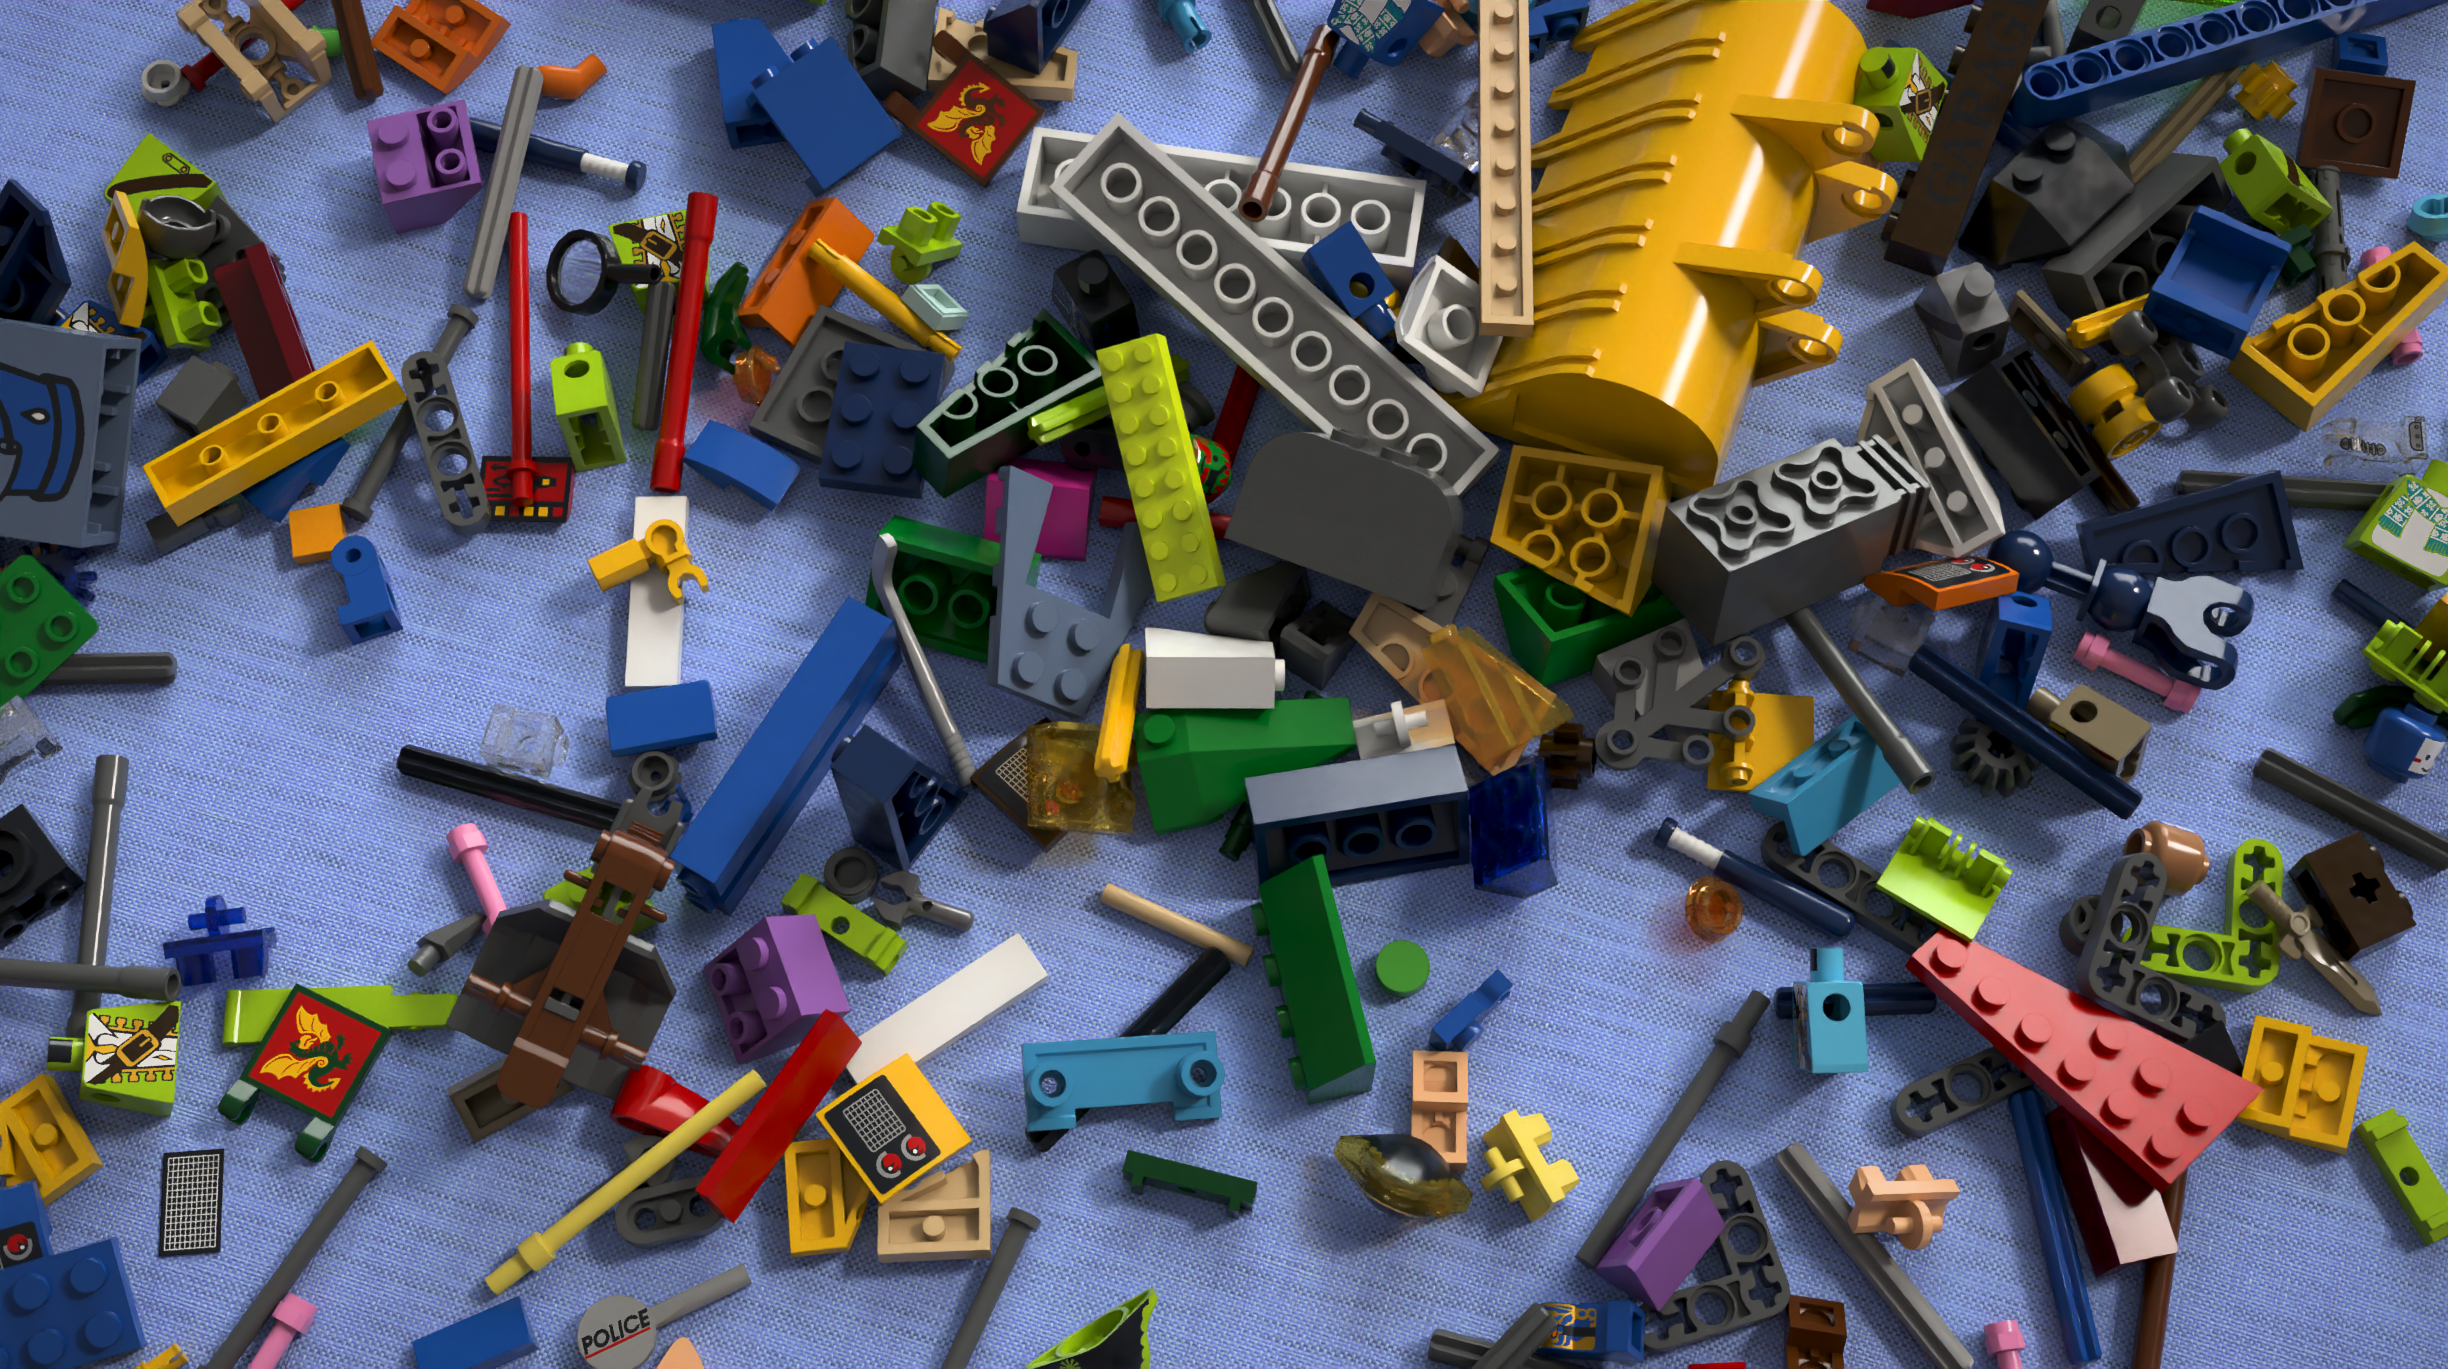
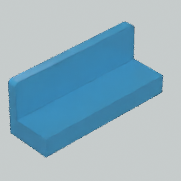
(1826, 786)

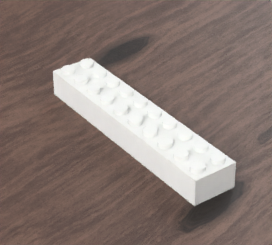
(1260, 305)

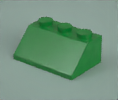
(945, 586)

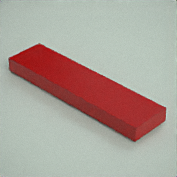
(778, 1116)

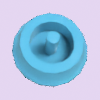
(2430, 218)

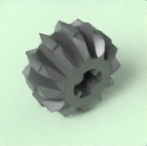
(1973, 756)

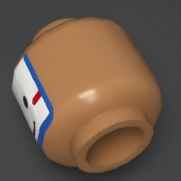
(2178, 850)

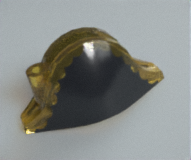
(1402, 1175)

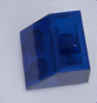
(1514, 831)

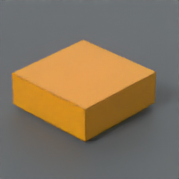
(316, 532)

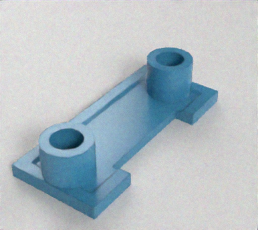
(1121, 1074)

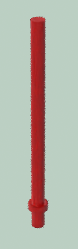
(521, 468)

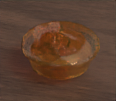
(754, 374)
(1713, 909)

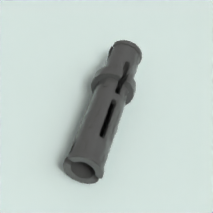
(2328, 236)

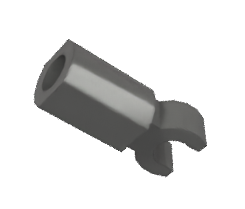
(170, 536)

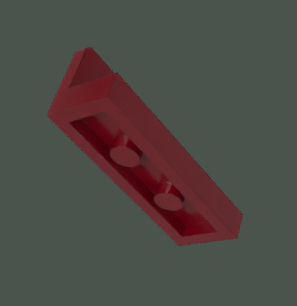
(264, 320)
(2113, 1205)

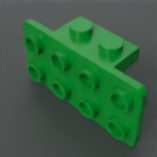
(37, 626)

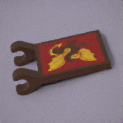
(972, 117)

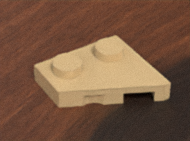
(940, 1217)

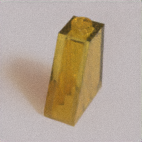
(1490, 694)

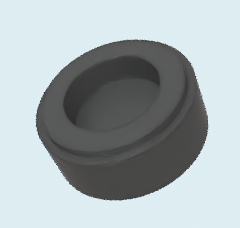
(851, 874)

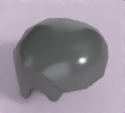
(176, 226)

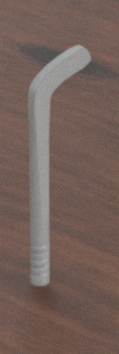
(934, 701)

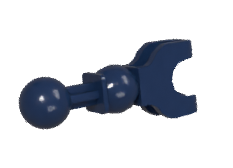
(2170, 619)

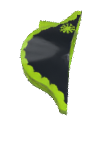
(1108, 1342)

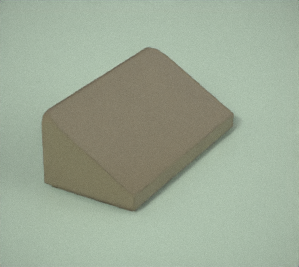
(2048, 339)
(485, 1107)

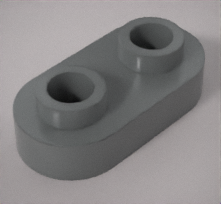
(673, 1211)

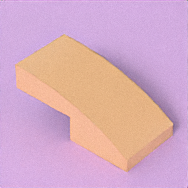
(1441, 1103)

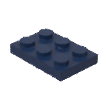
(875, 418)

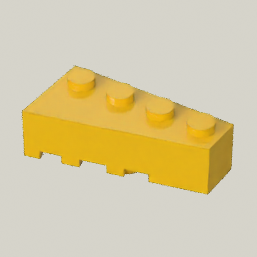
(2331, 345)

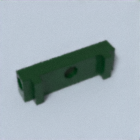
(1189, 1181)

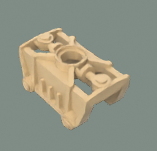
(286, 41)

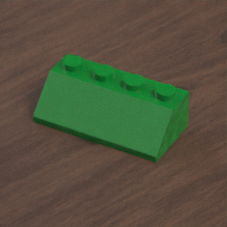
(1315, 983)

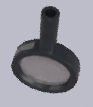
(587, 271)

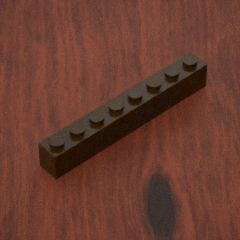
(1963, 134)

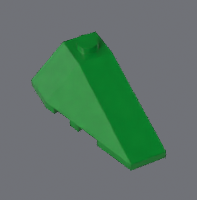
(1561, 630)
(1199, 756)

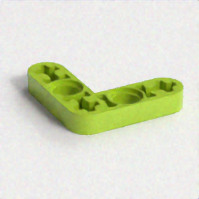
(2226, 950)

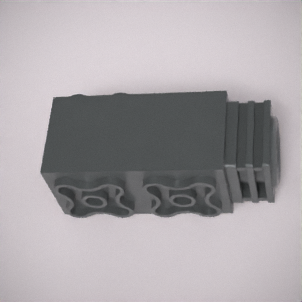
(1787, 535)

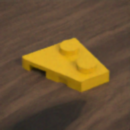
(44, 1140)
(822, 1198)

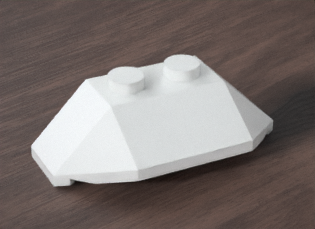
(1919, 426)

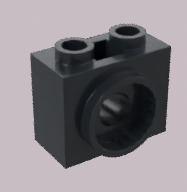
(40, 872)

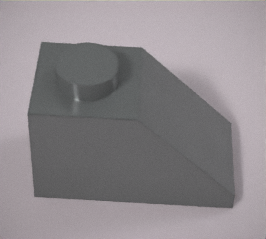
(1260, 604)

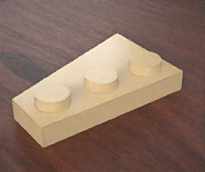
(1054, 83)

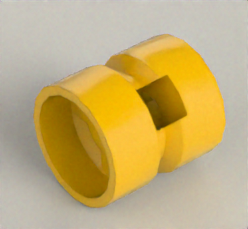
(2107, 396)

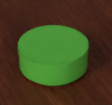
(1402, 968)

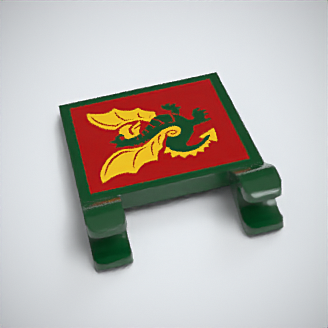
(311, 1061)

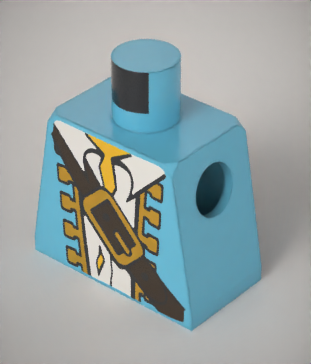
(1832, 1041)

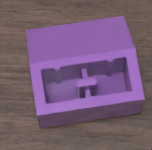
(425, 164)
(774, 985)

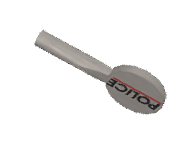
(623, 1331)

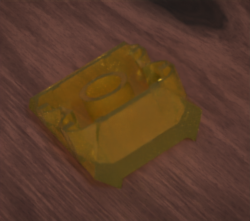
(1066, 790)

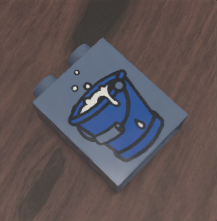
(64, 432)

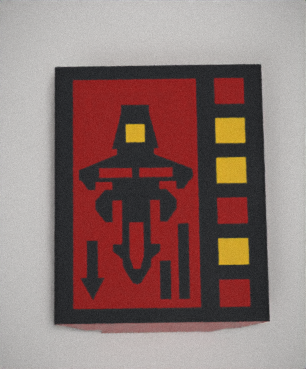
(551, 490)

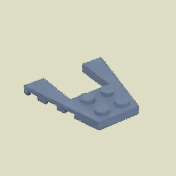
(1043, 643)

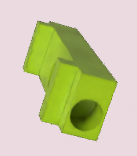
(864, 938)
(2397, 1152)

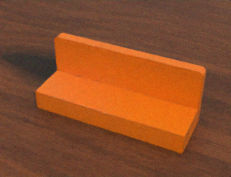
(796, 284)

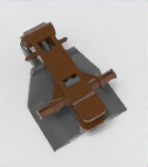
(570, 986)

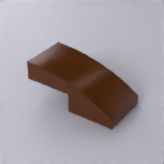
(1814, 1334)

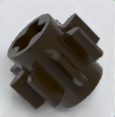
(1568, 755)

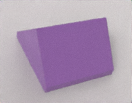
(1662, 1242)

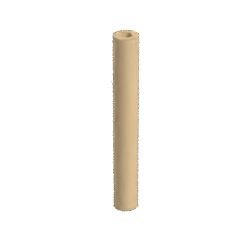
(1176, 924)

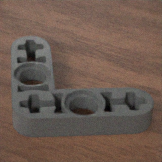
(2126, 972)
(1733, 1288)

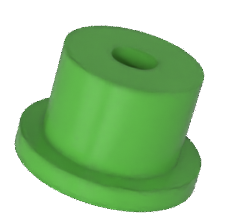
(333, 41)

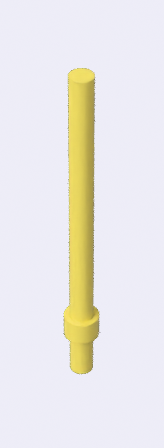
(540, 1248)

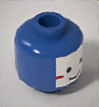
(2404, 742)

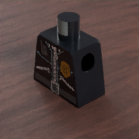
(1092, 296)

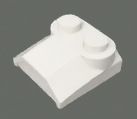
(1442, 329)

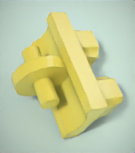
(1522, 1168)

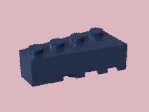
(891, 797)

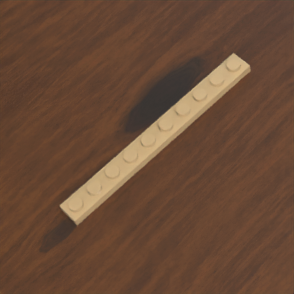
(1504, 170)

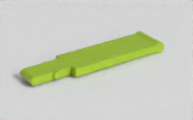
(251, 1012)

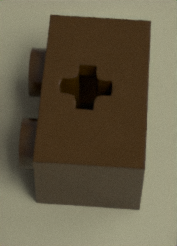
(2331, 879)

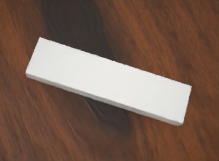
(654, 617)
(951, 1009)

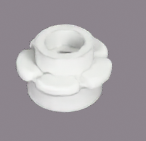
(157, 76)

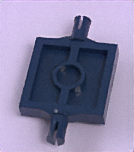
(1414, 155)

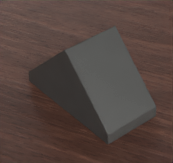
(1317, 643)

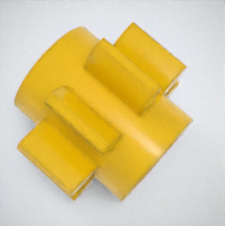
(2266, 91)

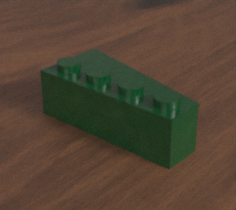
(988, 418)

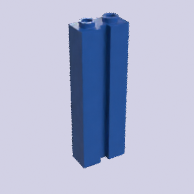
(786, 758)

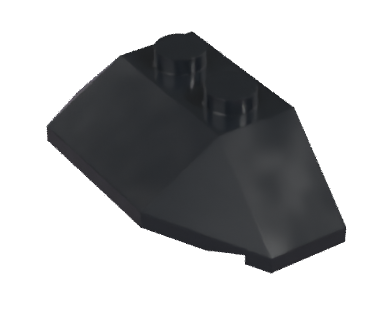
(2049, 196)

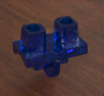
(196, 957)

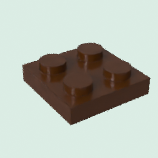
(2355, 122)

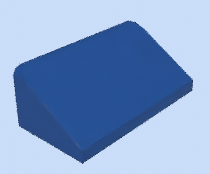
(661, 718)
(479, 1340)

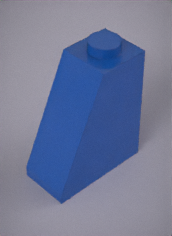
(742, 53)

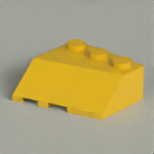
(1584, 521)

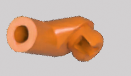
(570, 82)

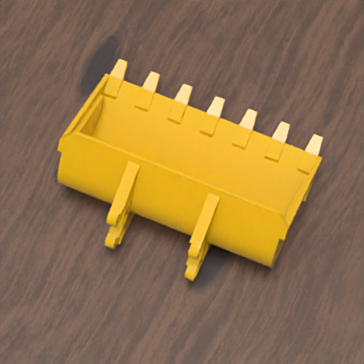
(1677, 230)

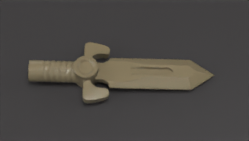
(2314, 947)

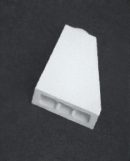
(1210, 671)

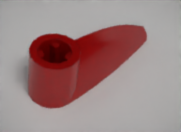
(658, 1105)

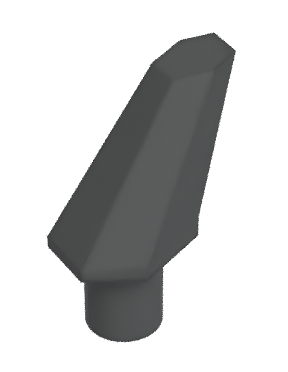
(444, 943)

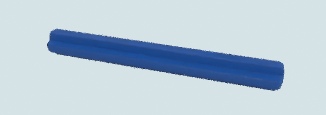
(2054, 1228)

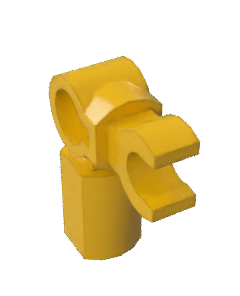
(664, 546)

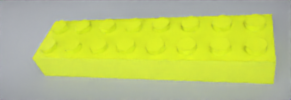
(1161, 468)

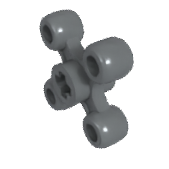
(2168, 373)

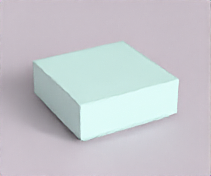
(935, 306)

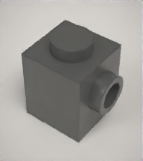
(201, 396)

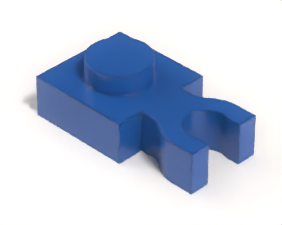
(1462, 1024)

